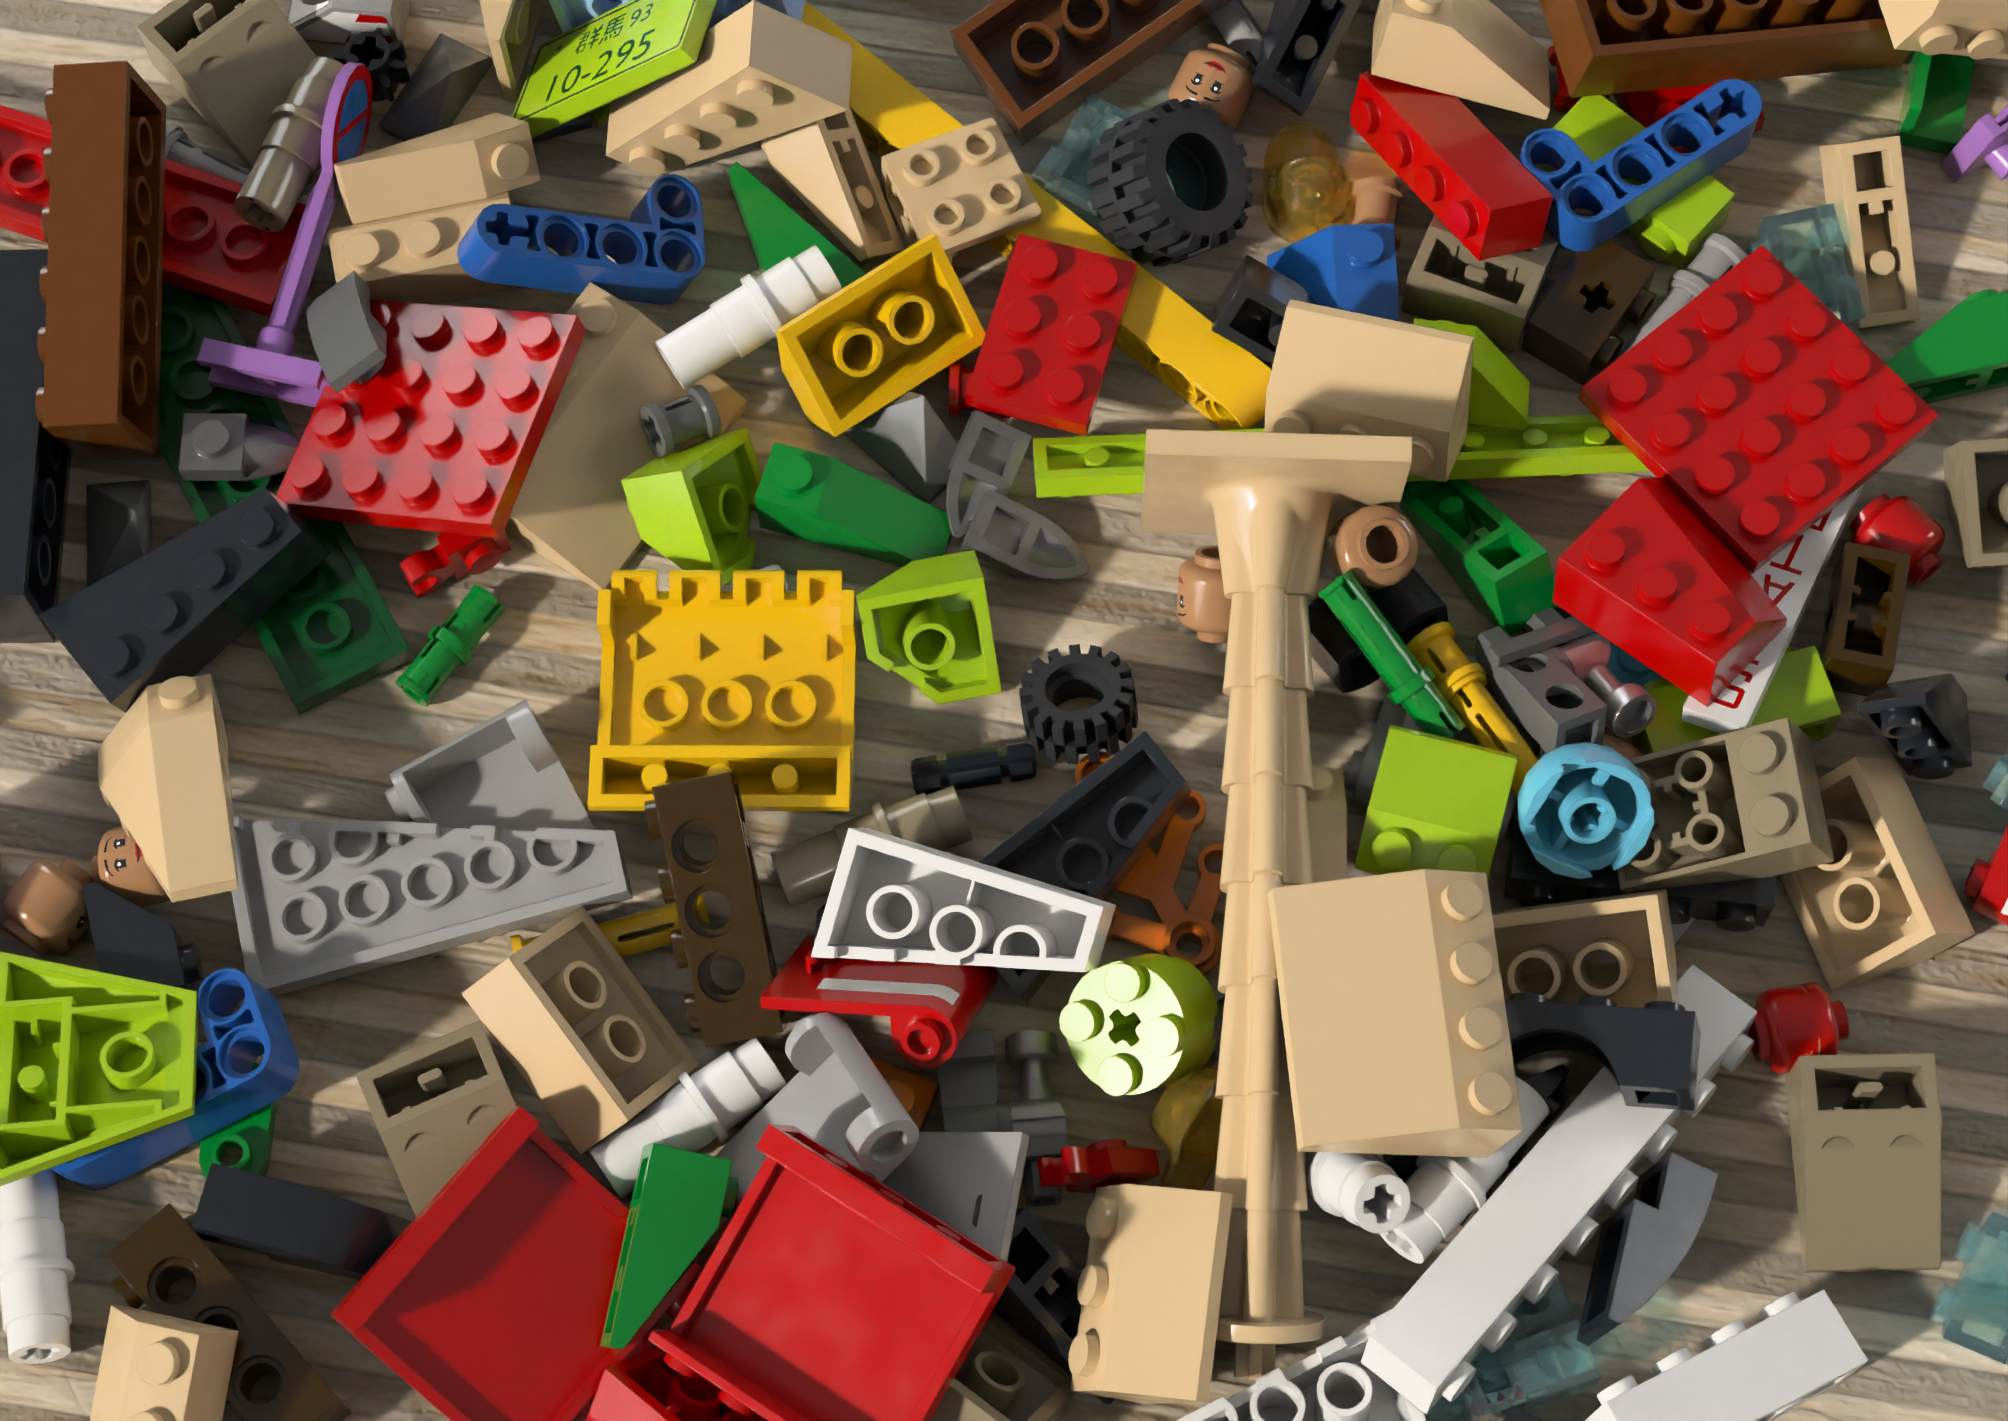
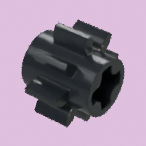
(381, 59)

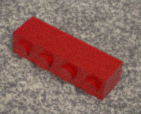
(1453, 165)

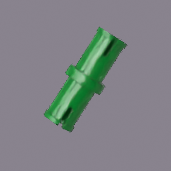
(450, 645)

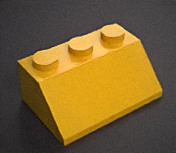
(878, 337)

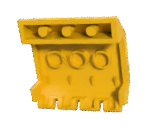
(725, 684)

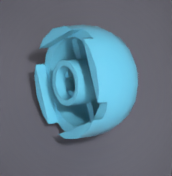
(1584, 810)

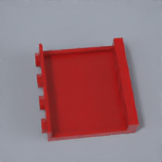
(504, 1286)
(832, 1296)

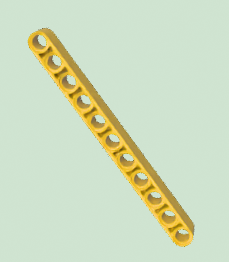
(1158, 325)

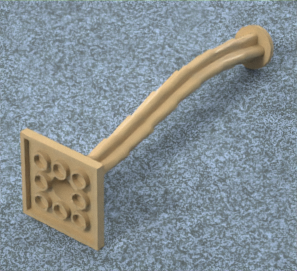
(1271, 510)

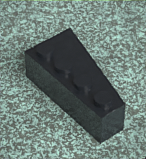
(186, 597)
(1094, 833)

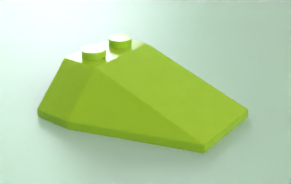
(87, 1061)

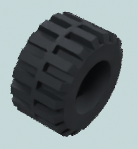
(1205, 175)

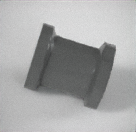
(680, 420)

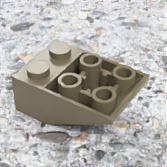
(228, 63)
(1487, 293)
(1731, 810)
(437, 1107)
(1867, 1161)

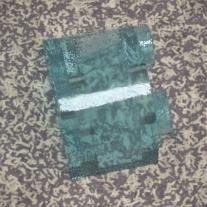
(1066, 167)
(1812, 250)
(1977, 1306)

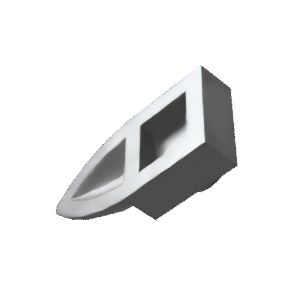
(232, 448)
(983, 461)
(1022, 541)

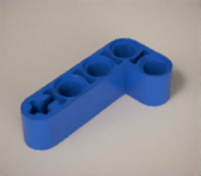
(1643, 157)
(512, 245)
(222, 1065)

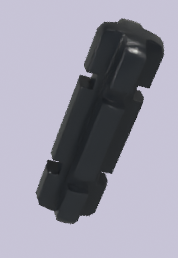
(973, 768)

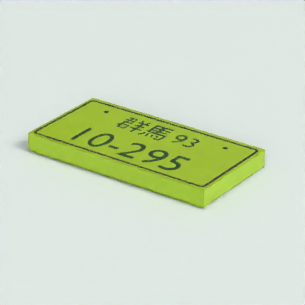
(611, 59)

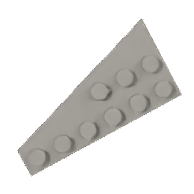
(382, 892)

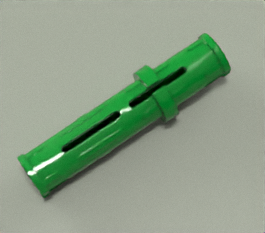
(1390, 657)

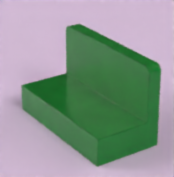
(1935, 101)

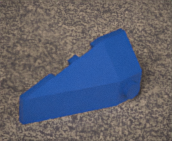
(1345, 268)

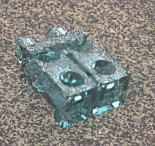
(1528, 1369)

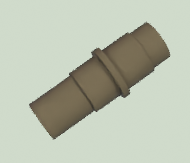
(289, 151)
(929, 820)

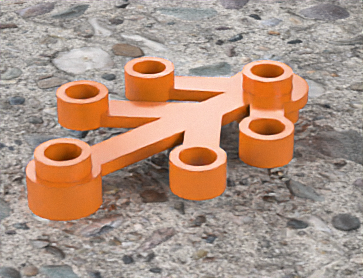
(1154, 882)

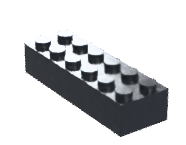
(31, 460)

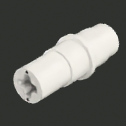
(748, 316)
(692, 1112)
(1452, 1187)
(1358, 1189)
(34, 1270)

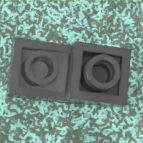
(346, 334)

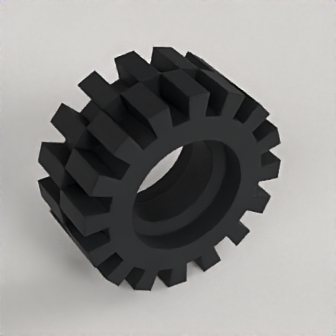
(1085, 729)

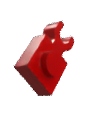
(454, 556)
(1099, 1165)

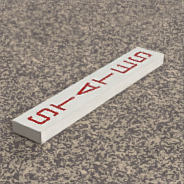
(1790, 584)

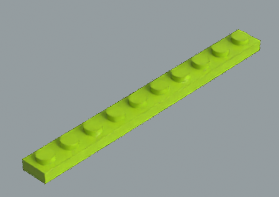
(1547, 447)

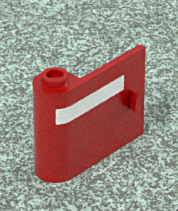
(926, 1002)

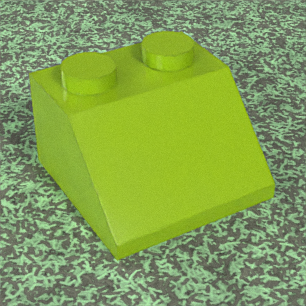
(1435, 805)

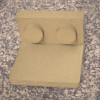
(958, 188)

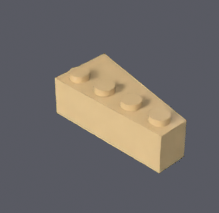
(750, 82)

